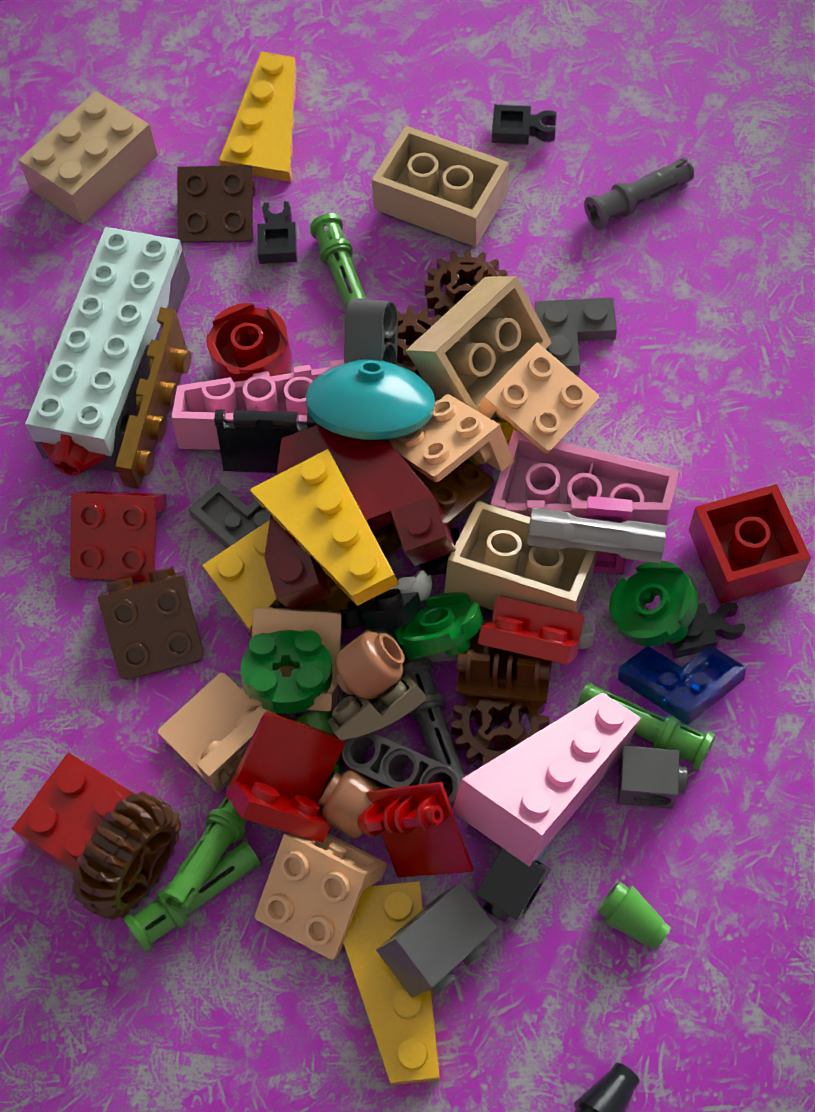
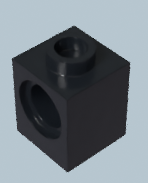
(511, 886)

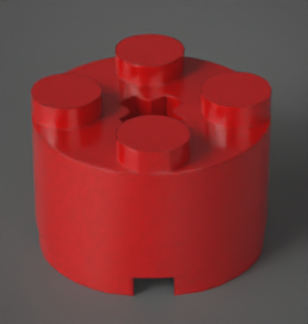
(248, 342)

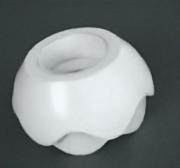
(418, 583)

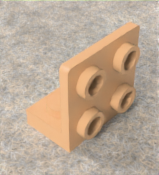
(539, 398)
(451, 438)
(324, 623)
(213, 731)
(316, 890)

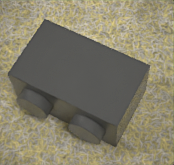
(437, 941)

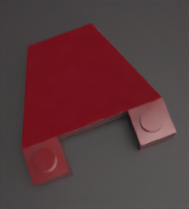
(385, 494)

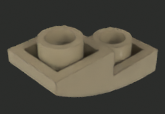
(360, 716)

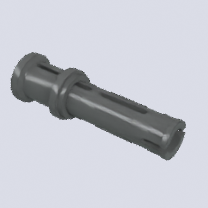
(625, 197)
(420, 673)

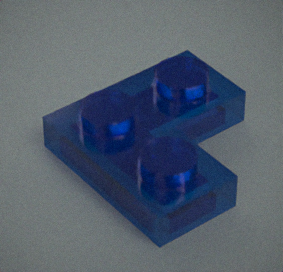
(682, 690)

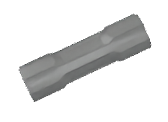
(627, 539)

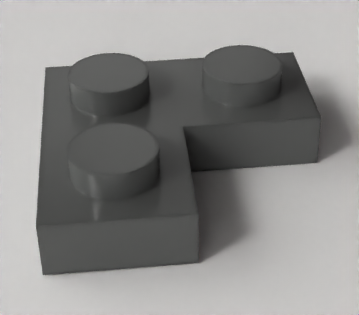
(573, 322)
(227, 515)

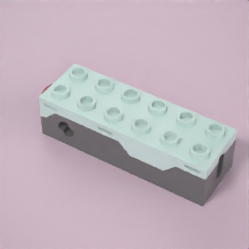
(104, 350)

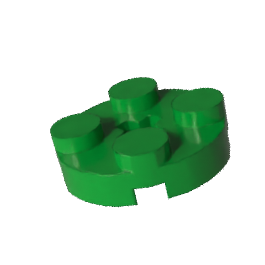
(666, 622)
(441, 626)
(281, 649)

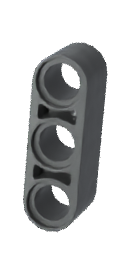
(371, 330)
(390, 761)

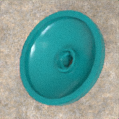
(370, 400)

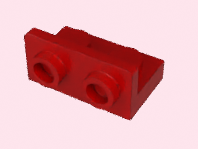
(533, 630)

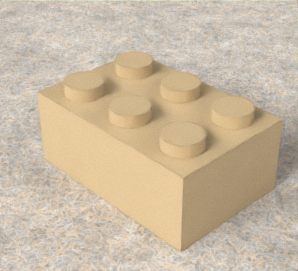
(88, 157)
(440, 186)
(478, 340)
(497, 562)

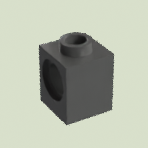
(650, 777)

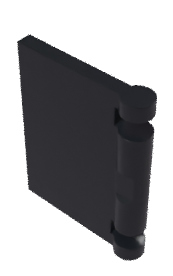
(255, 438)

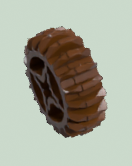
(126, 855)

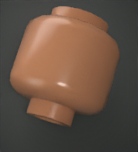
(369, 665)
(345, 800)

